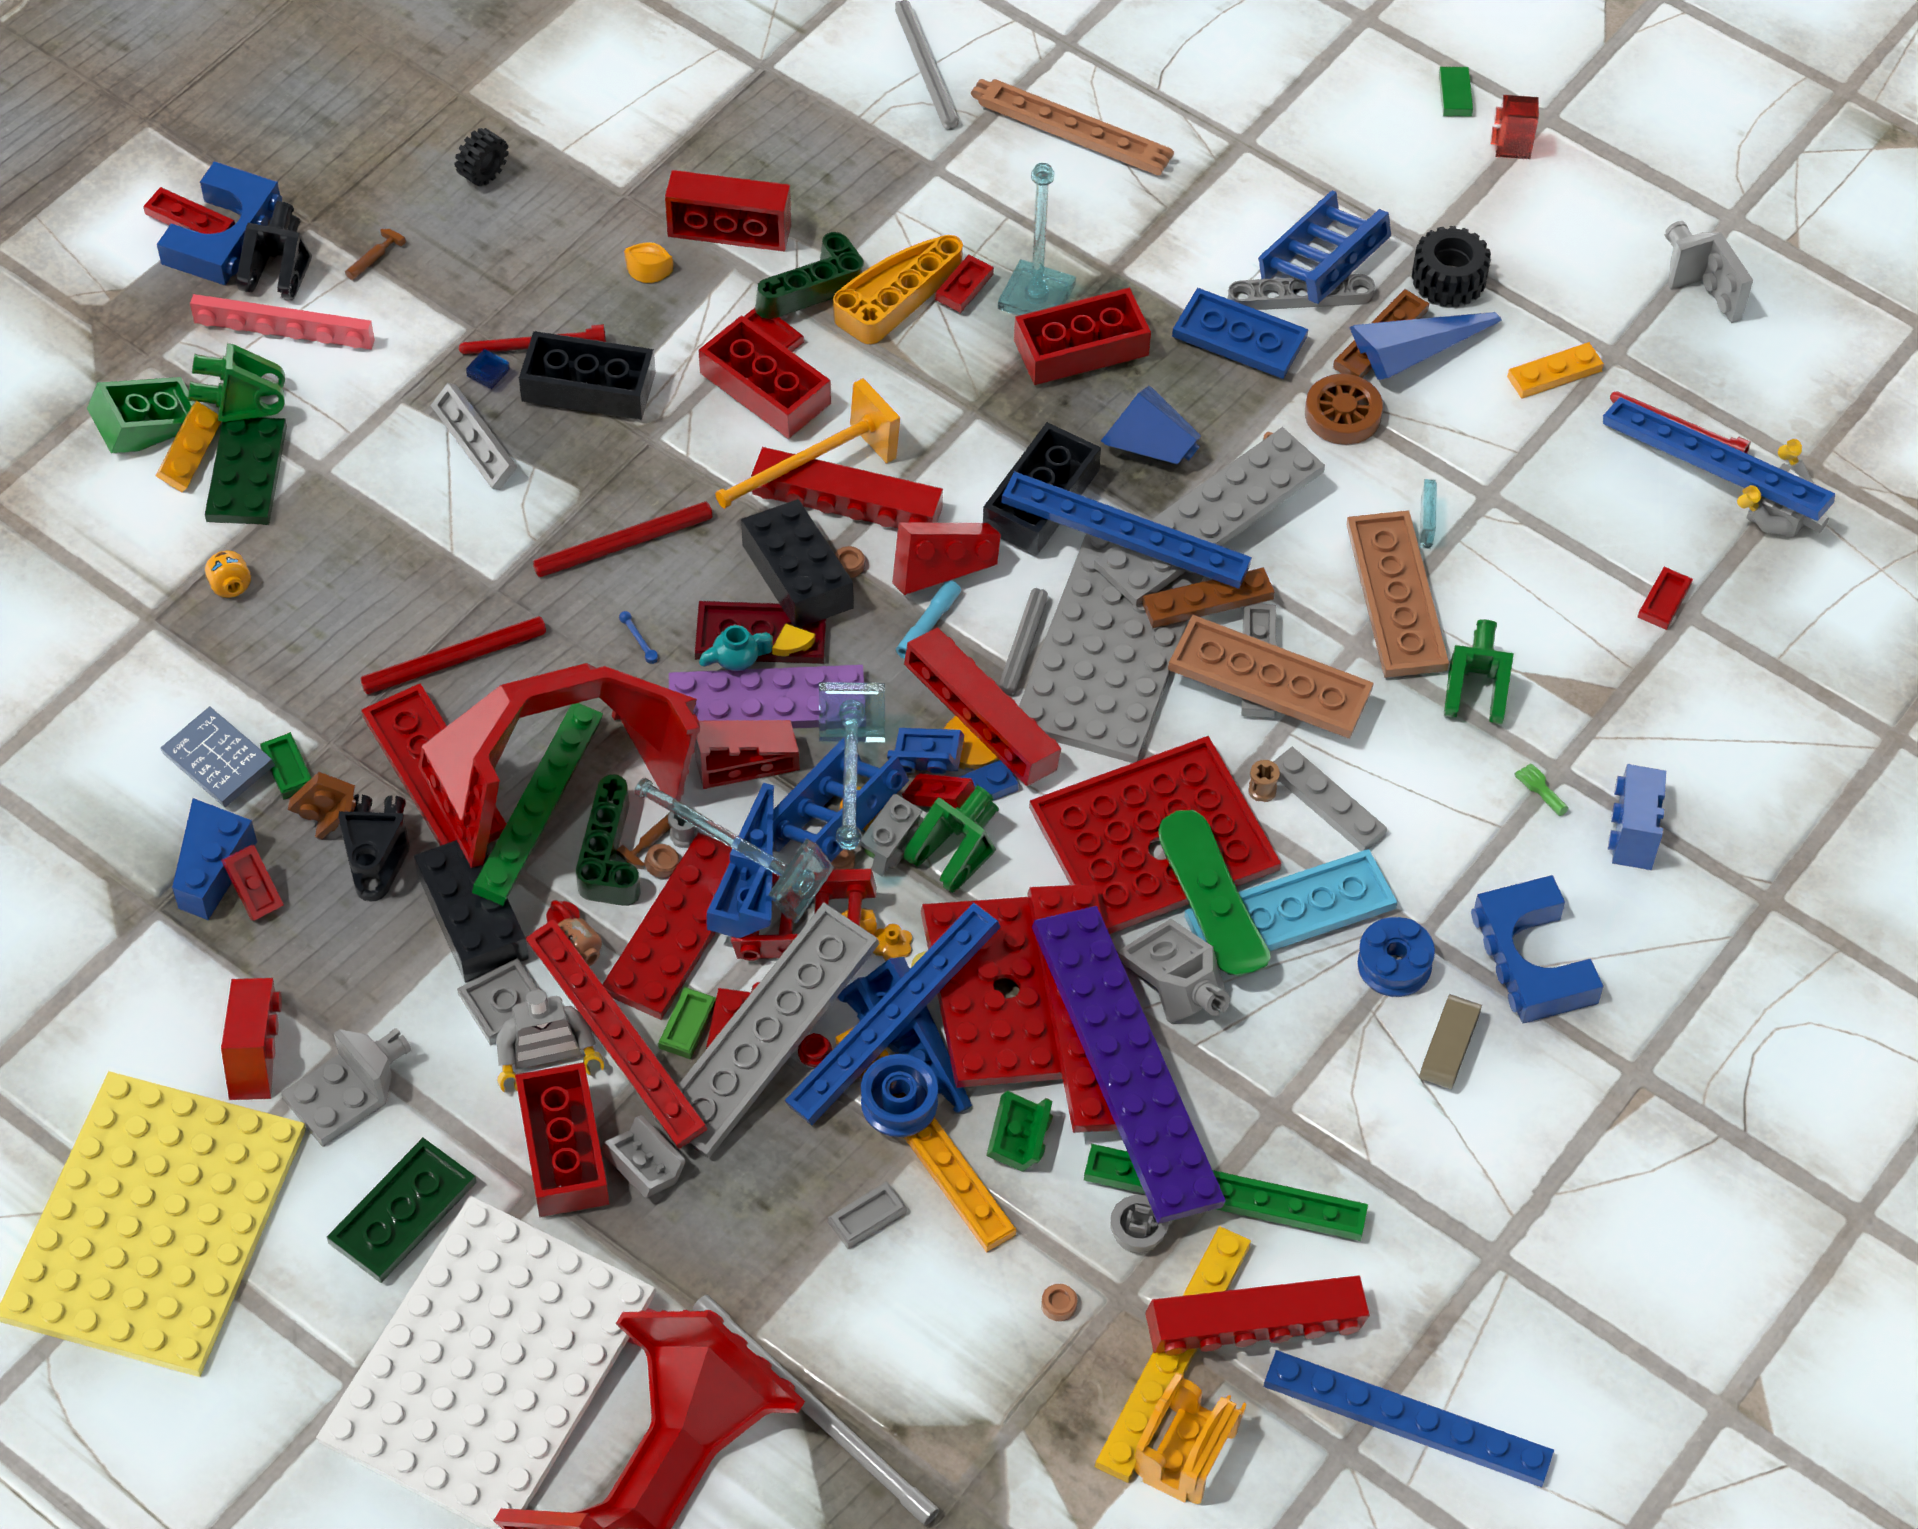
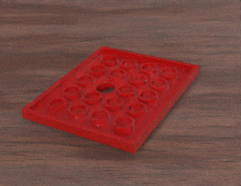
(1109, 821)
(987, 1034)

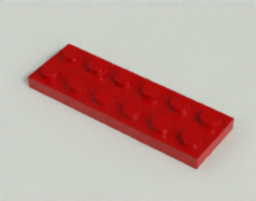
(401, 728)
(671, 933)

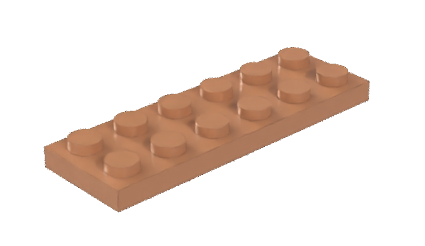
(1397, 594)
(1271, 676)

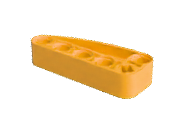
(895, 288)

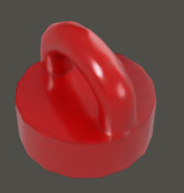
(562, 911)

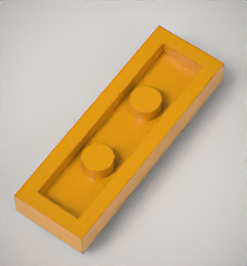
(1555, 370)
(189, 447)

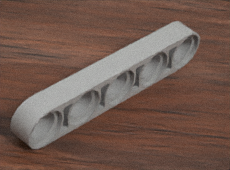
(1289, 299)

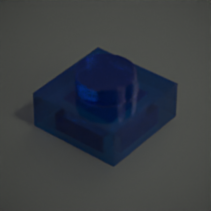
(487, 369)

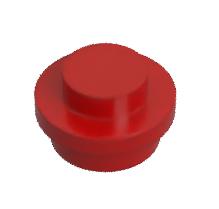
(814, 1049)

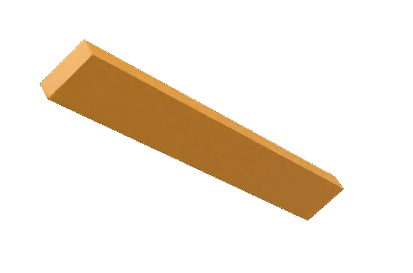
(957, 1180)

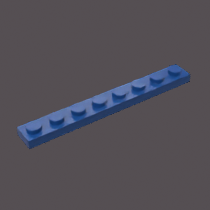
(1719, 458)
(1126, 530)
(892, 1014)
(1409, 1418)

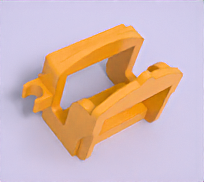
(1190, 1442)

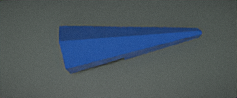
(1404, 343)
(742, 897)
(918, 1038)

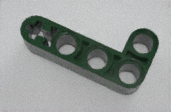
(812, 282)
(607, 838)

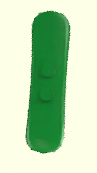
(1212, 893)

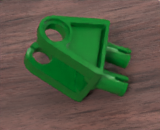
(240, 384)
(1480, 659)
(944, 821)

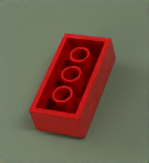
(728, 210)
(1082, 336)
(765, 376)
(562, 1139)

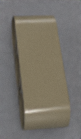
(1450, 1041)

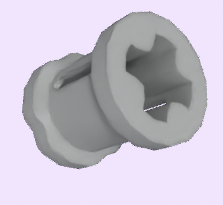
(681, 831)

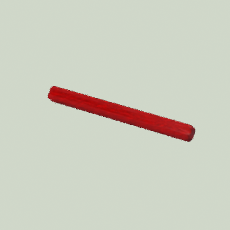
(622, 539)
(453, 655)

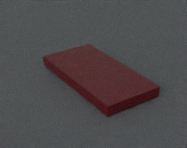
(756, 618)

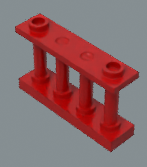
(840, 884)

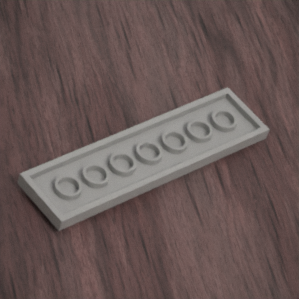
(1217, 510)
(773, 1022)

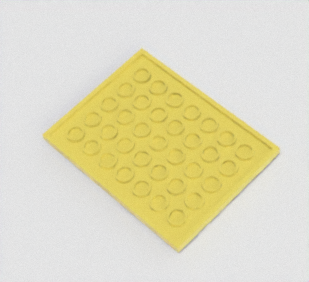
(152, 1223)

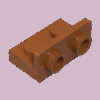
(322, 800)

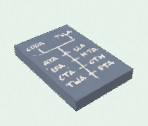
(217, 756)

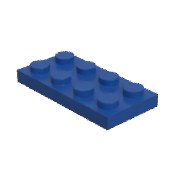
(1240, 333)

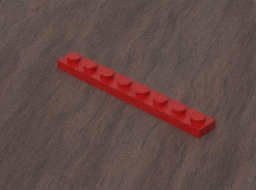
(616, 1034)

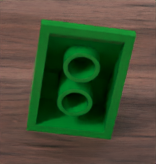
(139, 412)

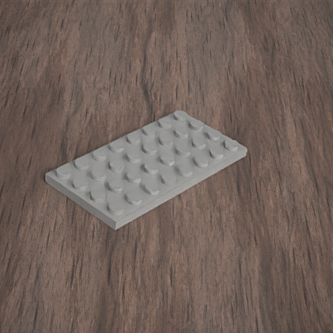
(1101, 664)

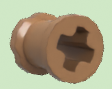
(1263, 780)

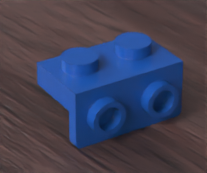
(928, 749)

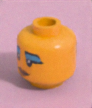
(226, 571)

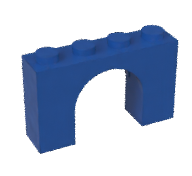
(219, 254)
(1532, 989)

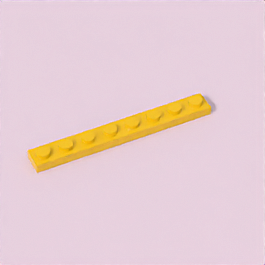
(1212, 1275)

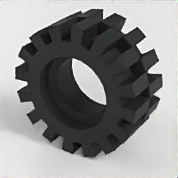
(481, 156)

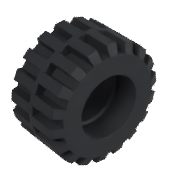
(1455, 249)

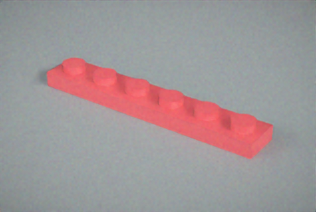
(282, 321)

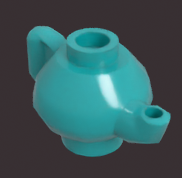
(737, 648)

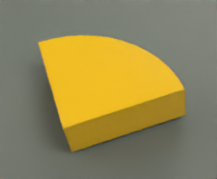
(792, 640)

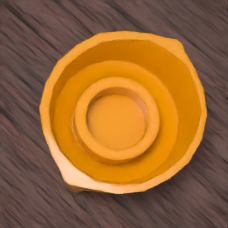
(648, 262)

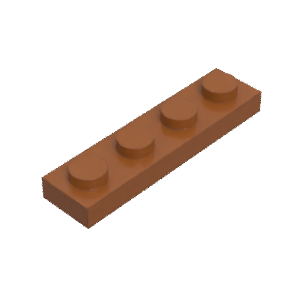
(1403, 307)
(1206, 598)

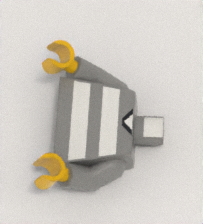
(1775, 517)
(543, 1033)

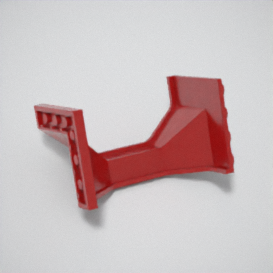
(464, 754)
(701, 1399)

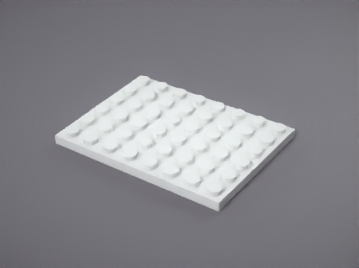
(486, 1365)

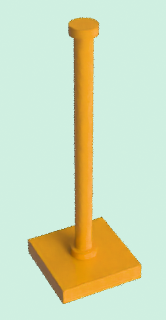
(869, 418)

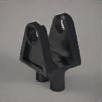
(273, 240)
(375, 843)

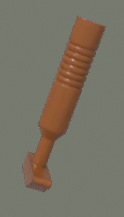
(375, 253)
(646, 841)

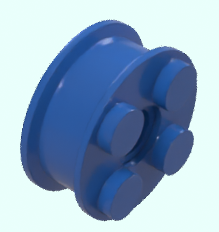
(1400, 938)
(893, 1076)

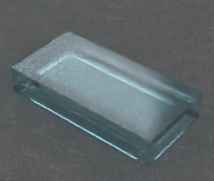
(1428, 513)

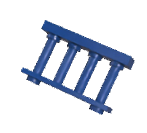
(1334, 266)
(820, 786)

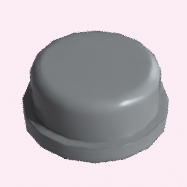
(1136, 1225)

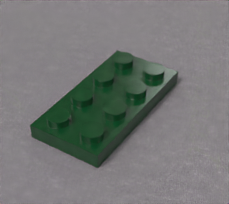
(246, 471)
(401, 1210)

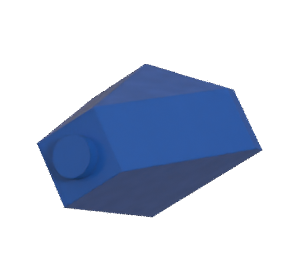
(1153, 429)

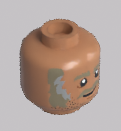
(583, 938)

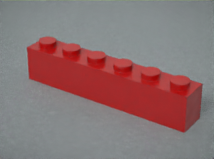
(850, 491)
(982, 706)
(1257, 1315)

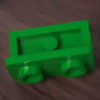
(1019, 1131)

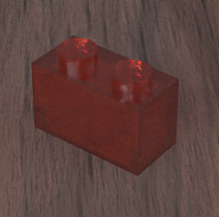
(1515, 127)

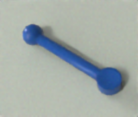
(650, 655)

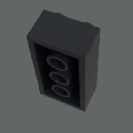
(587, 375)
(1053, 459)
(797, 563)
(476, 929)

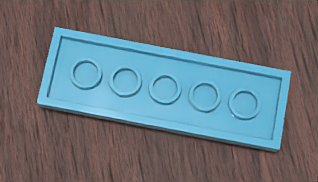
(1315, 900)

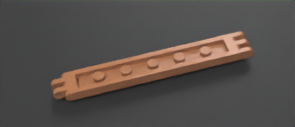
(1073, 125)

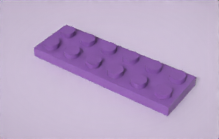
(762, 692)

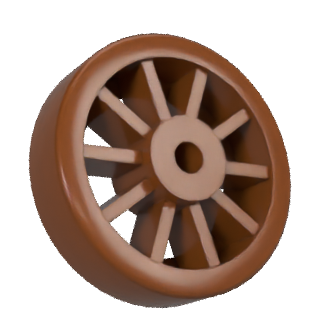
(1342, 416)

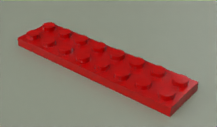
(1083, 1094)

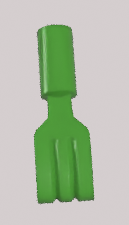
(1535, 781)

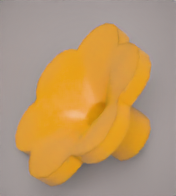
(893, 942)

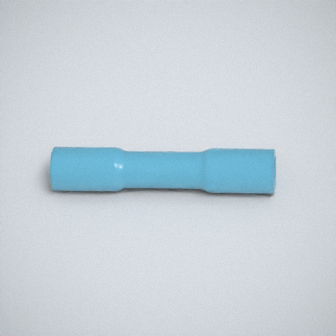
(939, 604)

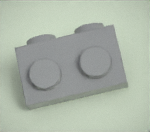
(891, 832)
(644, 1157)

